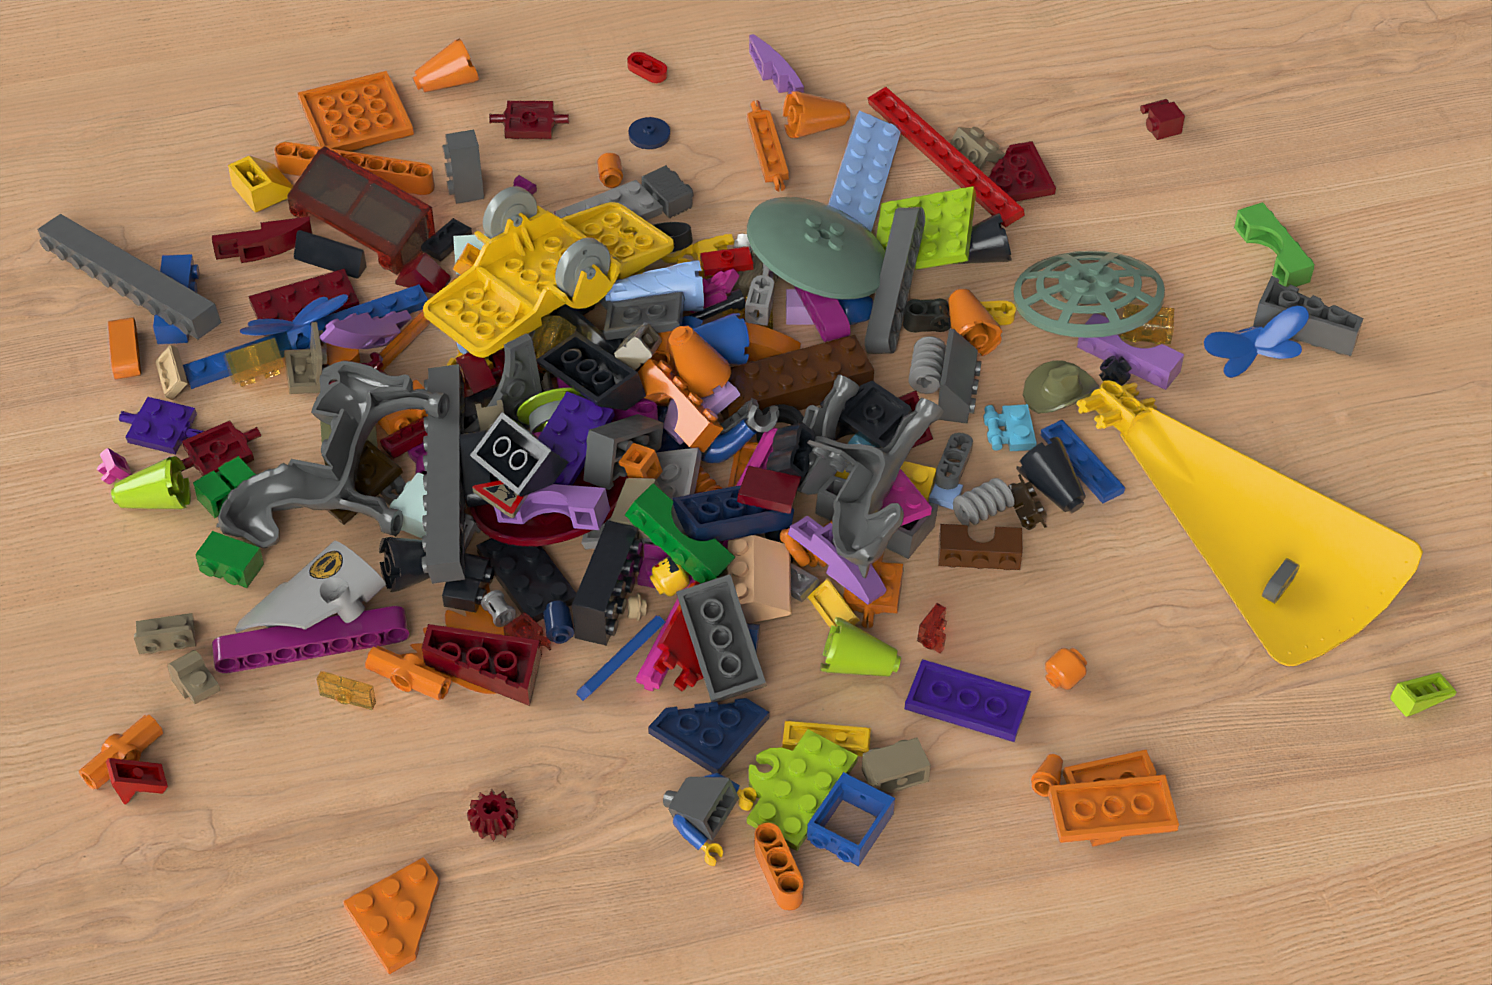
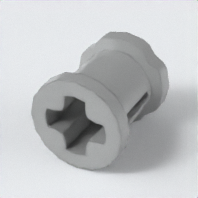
(498, 608)

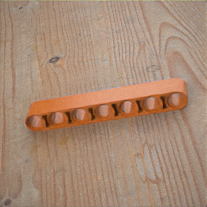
(407, 175)

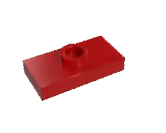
(725, 260)

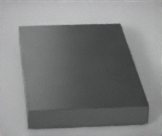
(660, 311)

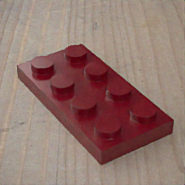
(289, 300)

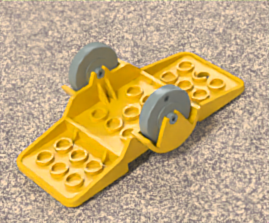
(539, 264)

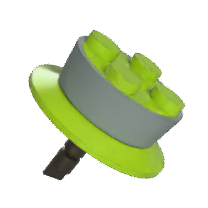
(539, 408)

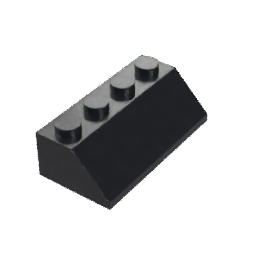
(594, 373)

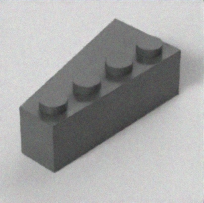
(1326, 326)

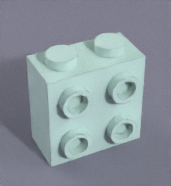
(412, 507)

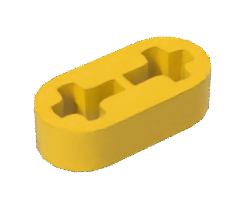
(997, 308)

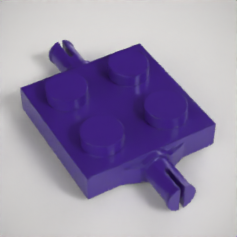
(160, 425)

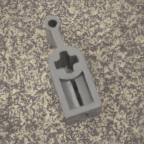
(760, 298)

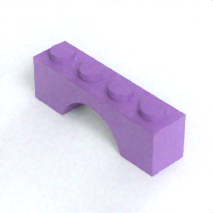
(1155, 364)
(582, 504)

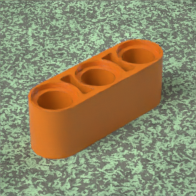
(124, 348)
(778, 854)

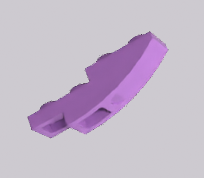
(363, 331)
(820, 542)

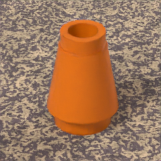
(1047, 775)

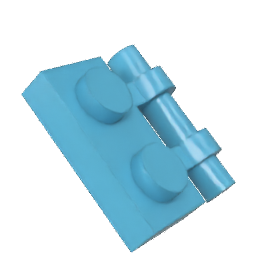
(1017, 424)

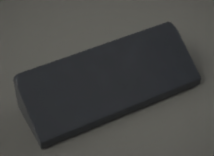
(329, 254)

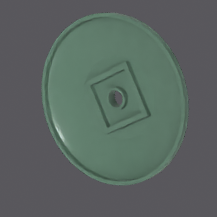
(816, 247)

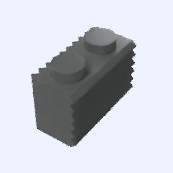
(668, 190)

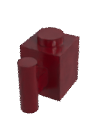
(1163, 118)

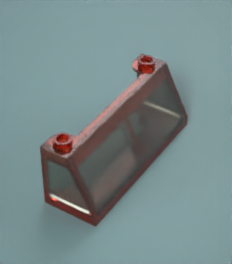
(363, 208)

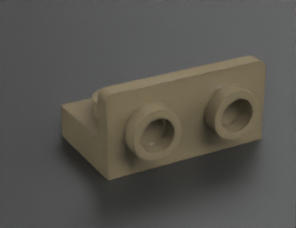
(165, 633)

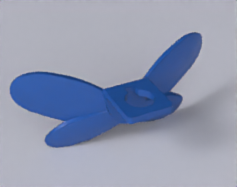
(301, 324)
(1271, 341)

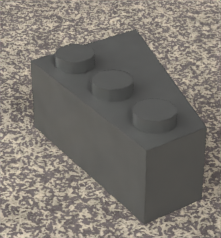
(463, 166)
(611, 441)

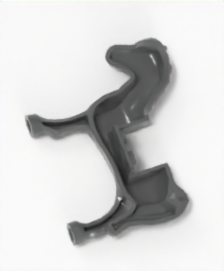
(352, 410)
(859, 522)

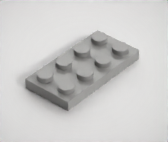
(630, 195)

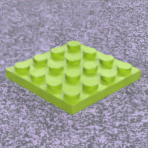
(946, 226)

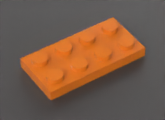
(1113, 808)

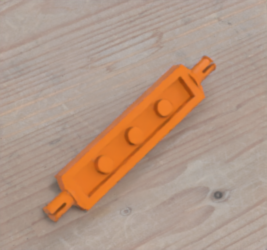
(767, 146)

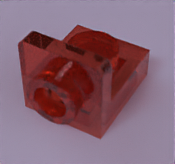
(932, 628)

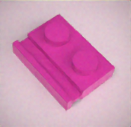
(717, 286)

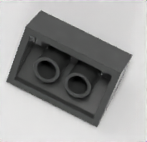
(958, 379)

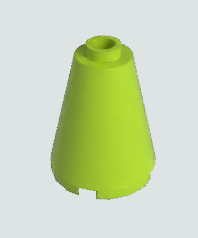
(154, 487)
(857, 652)

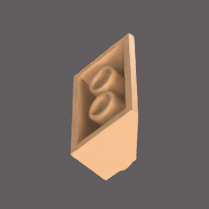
(761, 577)

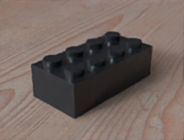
(606, 583)

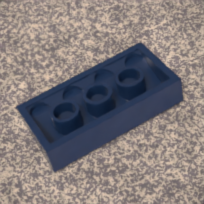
(722, 518)

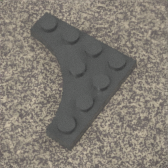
(518, 381)

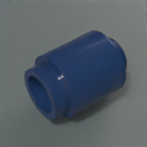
(558, 622)

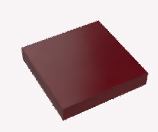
(768, 489)

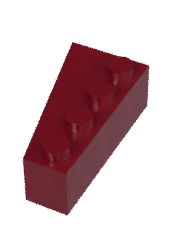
(485, 659)

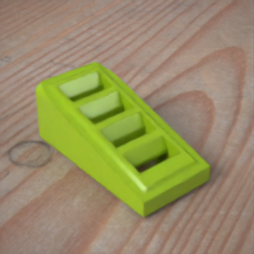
(1419, 693)

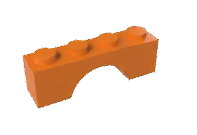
(695, 424)

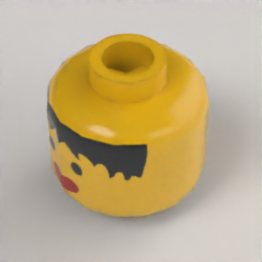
(669, 577)

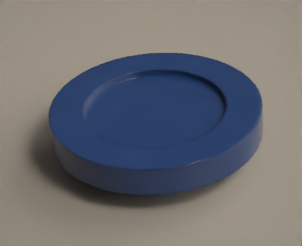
(649, 133)

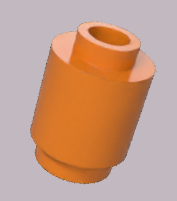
(610, 169)

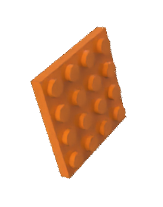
(356, 113)

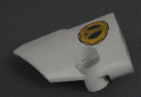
(327, 585)

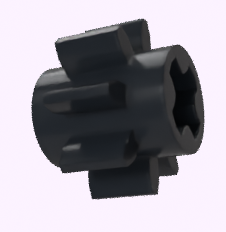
(1115, 370)

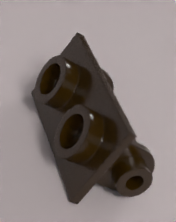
(1031, 512)

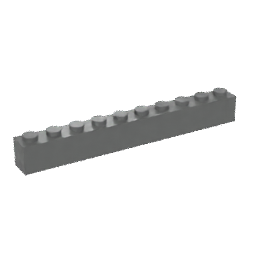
(129, 276)
(444, 480)

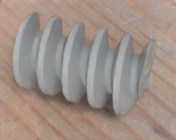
(927, 364)
(983, 501)

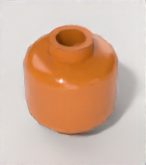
(1065, 668)

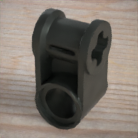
(925, 315)

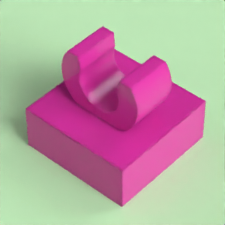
(113, 466)

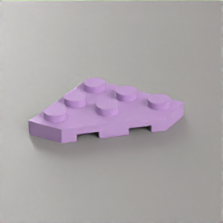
(715, 402)

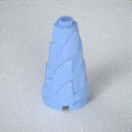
(672, 279)

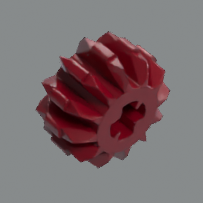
(492, 815)

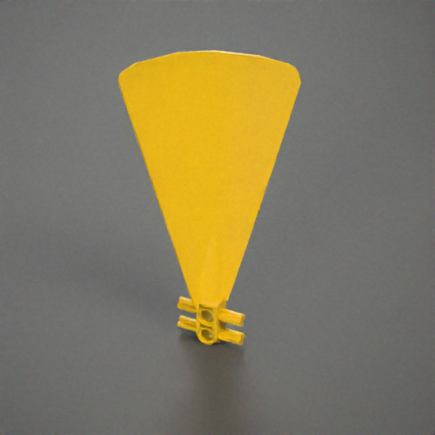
(1254, 519)

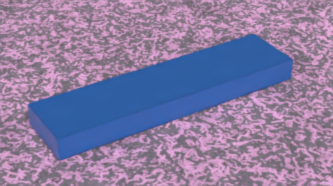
(1085, 462)
(620, 657)

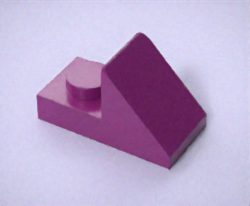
(652, 555)

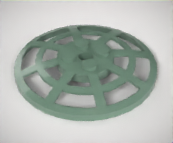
(1089, 285)

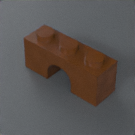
(959, 550)

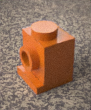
(641, 462)

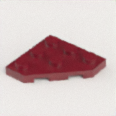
(1023, 173)

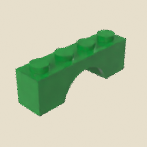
(653, 517)

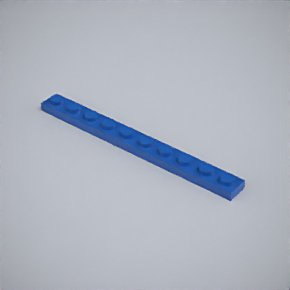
(214, 366)

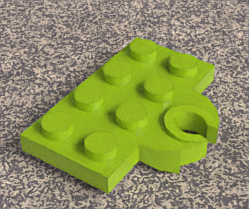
(796, 784)

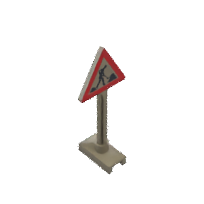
(496, 492)

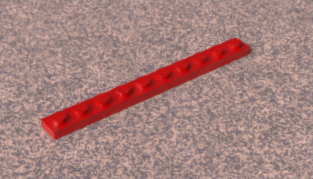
(945, 156)

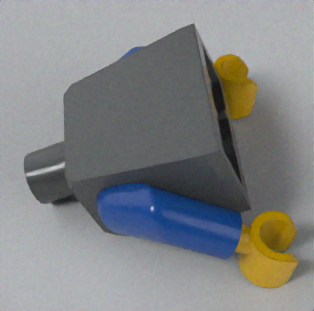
(703, 807)

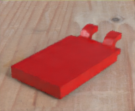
(679, 649)

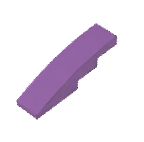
(773, 66)

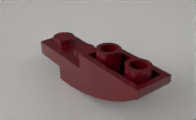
(259, 244)

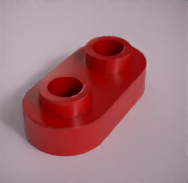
(647, 67)

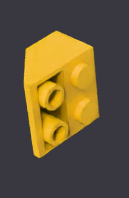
(259, 182)

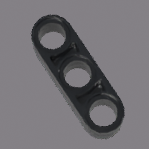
(473, 471)

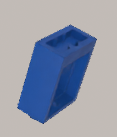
(862, 796)

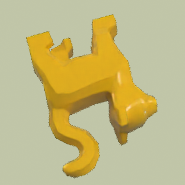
(694, 250)

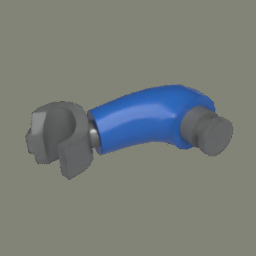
(733, 440)

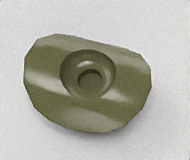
(1057, 386)

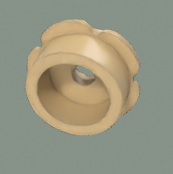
(636, 607)

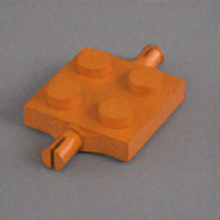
(891, 576)

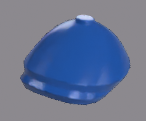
(857, 309)

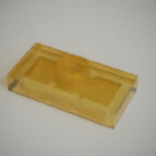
(346, 690)

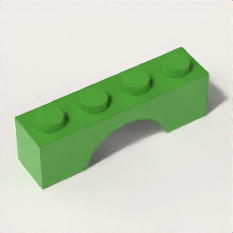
(1260, 226)

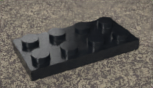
(527, 576)

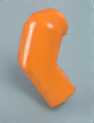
(795, 548)

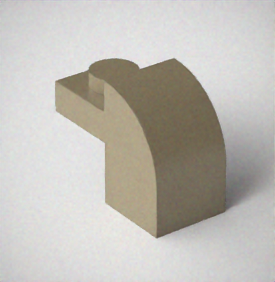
(193, 677)

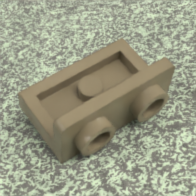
(976, 146)

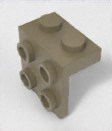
(305, 365)

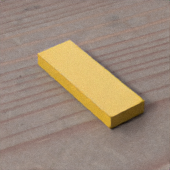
(849, 737)

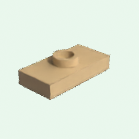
(171, 372)

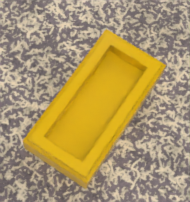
(831, 604)

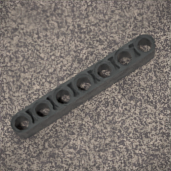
(895, 280)

